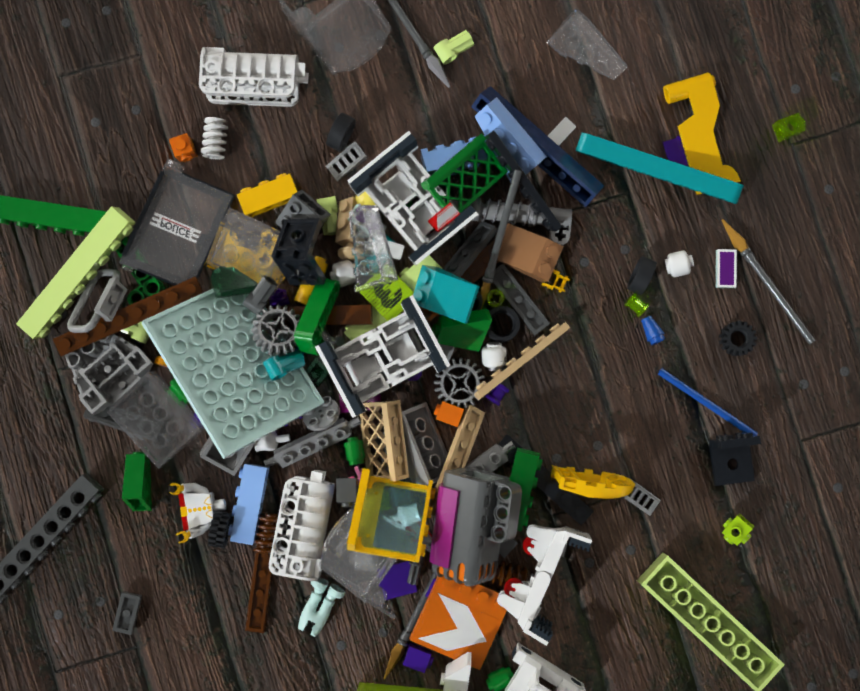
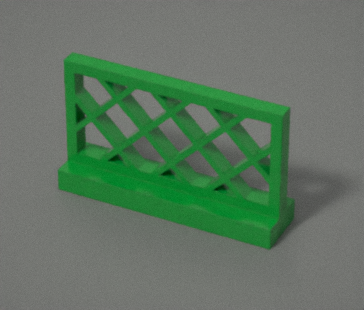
(458, 161)

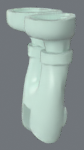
(319, 617)

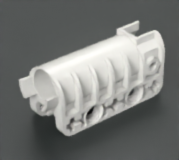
(250, 76)
(307, 527)

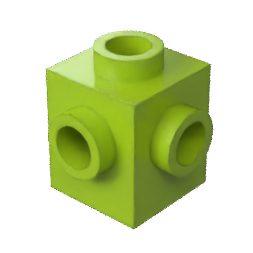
(742, 525)

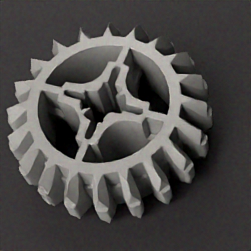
(263, 323)
(468, 372)

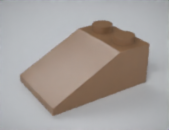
(529, 253)

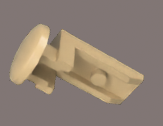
(343, 234)

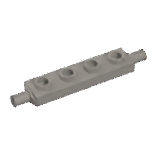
(312, 443)
(492, 458)

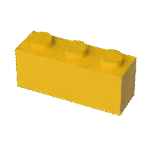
(267, 195)

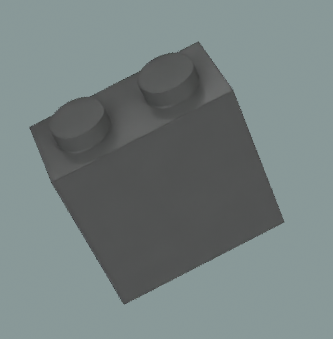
(302, 207)

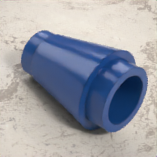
(652, 330)

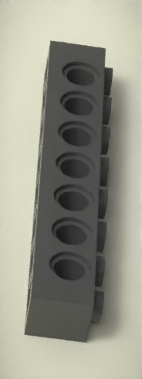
(91, 490)

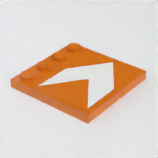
(459, 620)

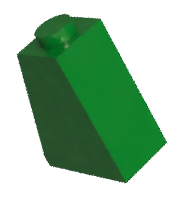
(462, 335)
(137, 482)

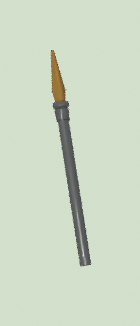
(741, 245)
(490, 270)
(398, 651)

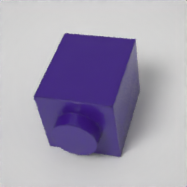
(418, 658)

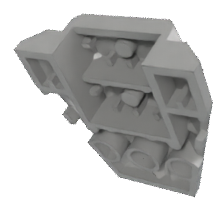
(106, 371)

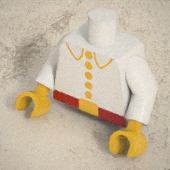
(196, 508)

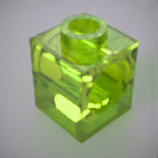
(783, 132)

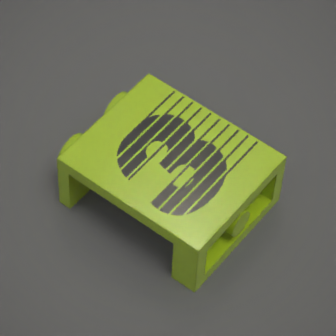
(388, 298)

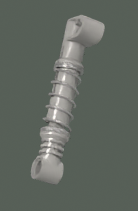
(522, 214)

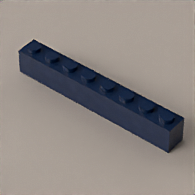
(558, 163)

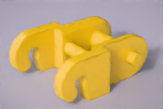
(561, 288)

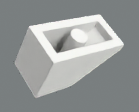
(457, 674)

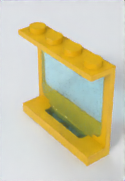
(390, 518)

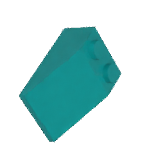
(445, 293)

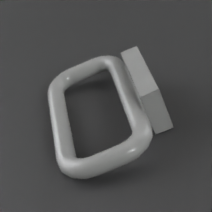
(106, 306)

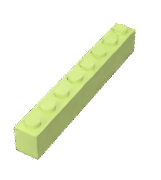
(76, 273)

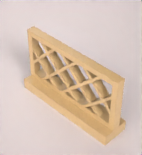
(393, 439)

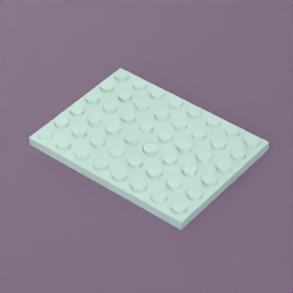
(223, 371)

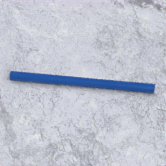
(706, 402)

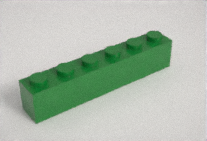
(48, 215)

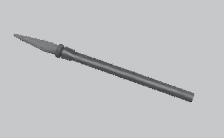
(432, 61)

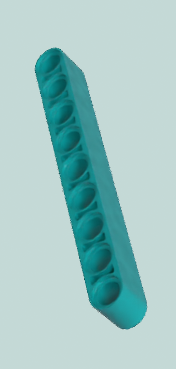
(659, 168)

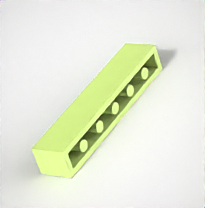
(410, 278)

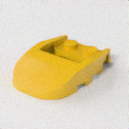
(592, 485)

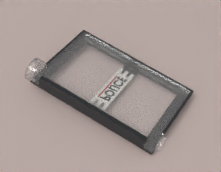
(176, 227)

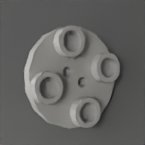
(322, 416)

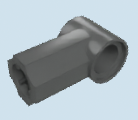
(258, 297)

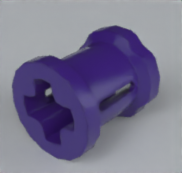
(497, 394)

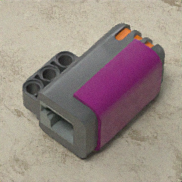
(472, 523)

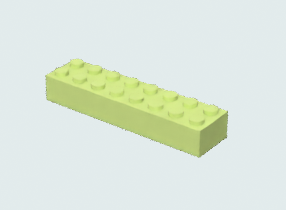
(710, 622)

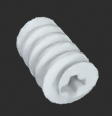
(213, 138)

